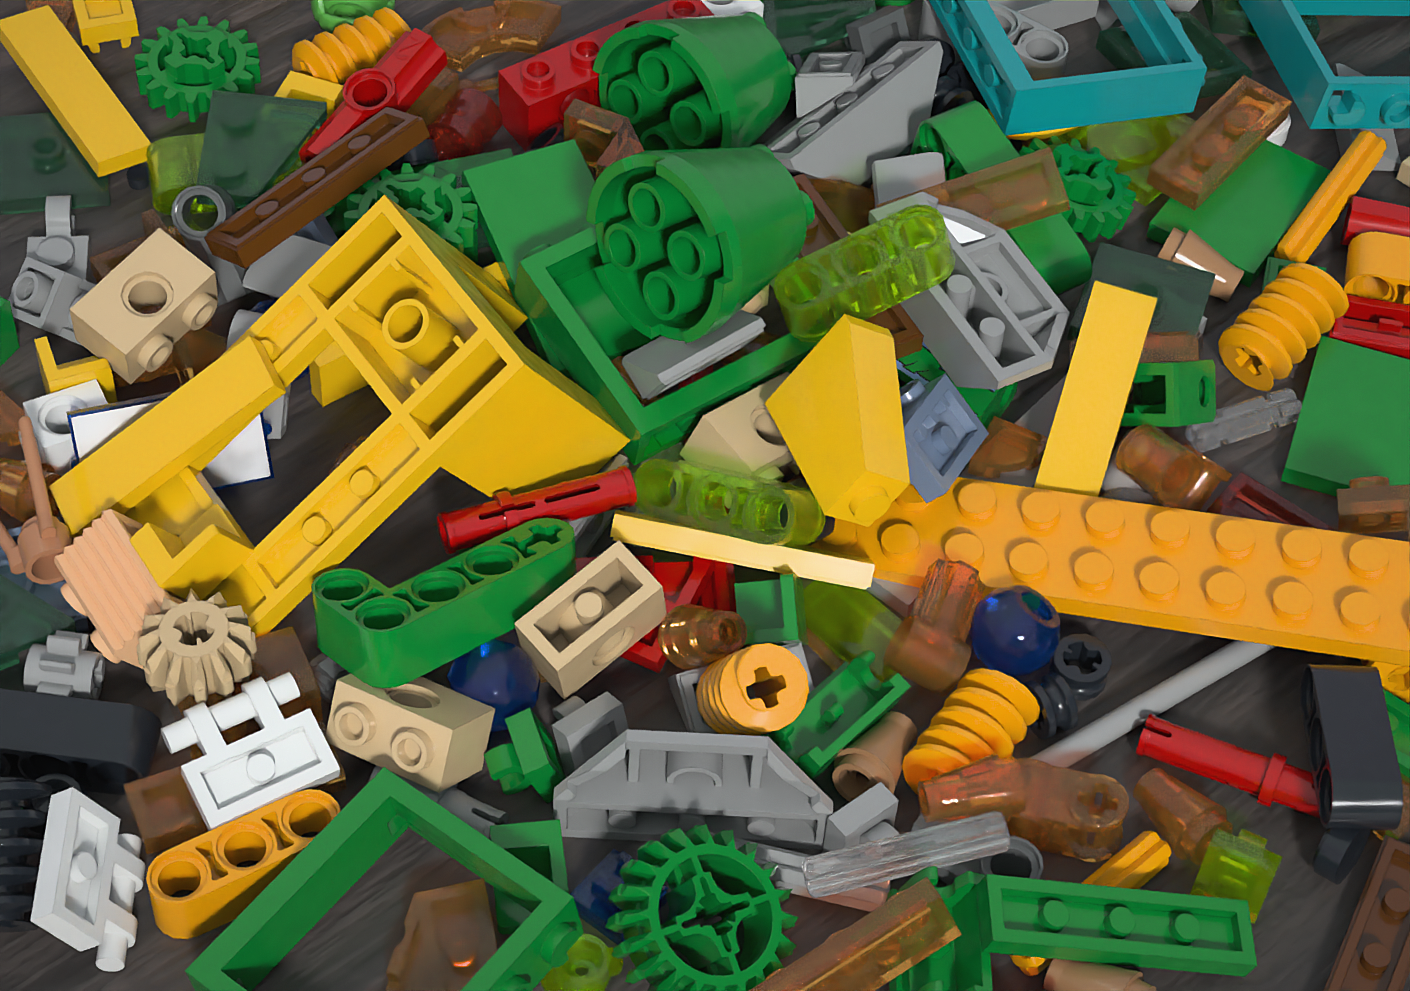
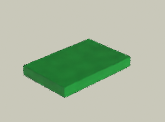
(1249, 209)
(1351, 419)

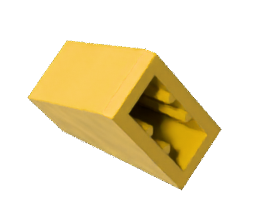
(846, 421)

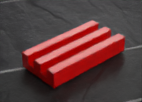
(1385, 336)

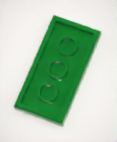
(539, 202)

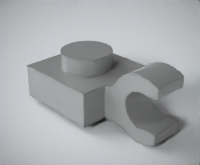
(61, 246)

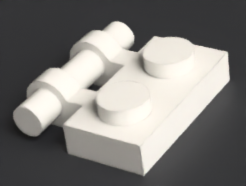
(258, 768)
(88, 879)

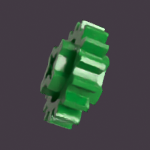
(195, 64)
(1094, 190)
(425, 199)

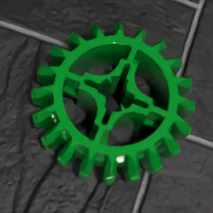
(691, 867)

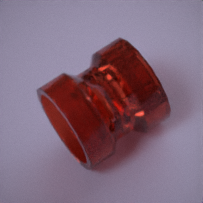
(466, 125)

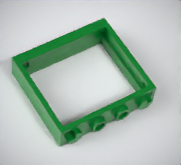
(667, 419)
(342, 856)

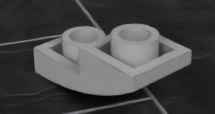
(45, 296)

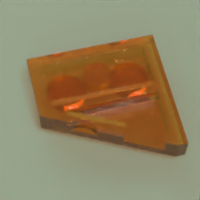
(444, 939)

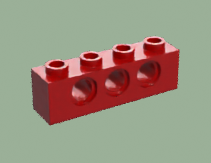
(544, 86)

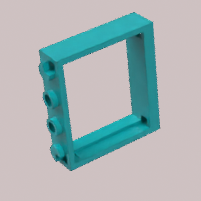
(1366, 100)
(1028, 106)

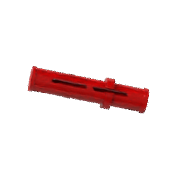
(560, 501)
(1229, 764)

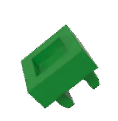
(528, 760)

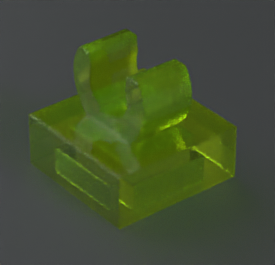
(1237, 869)

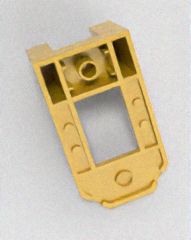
(445, 363)

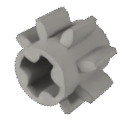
(65, 667)

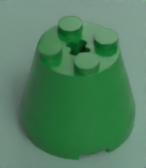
(696, 80)
(694, 234)

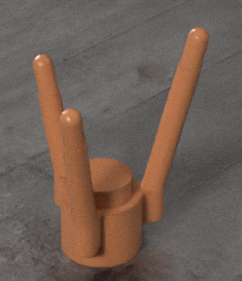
(41, 535)

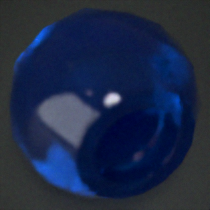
(1011, 633)
(498, 677)

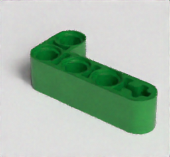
(974, 142)
(443, 612)

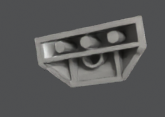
(865, 121)
(992, 313)
(688, 779)

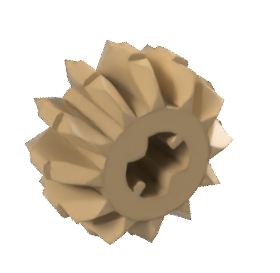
(196, 648)

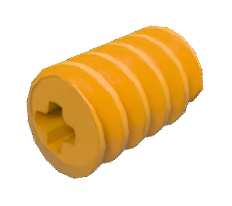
(349, 47)
(1282, 325)
(778, 686)
(977, 720)

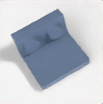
(938, 434)

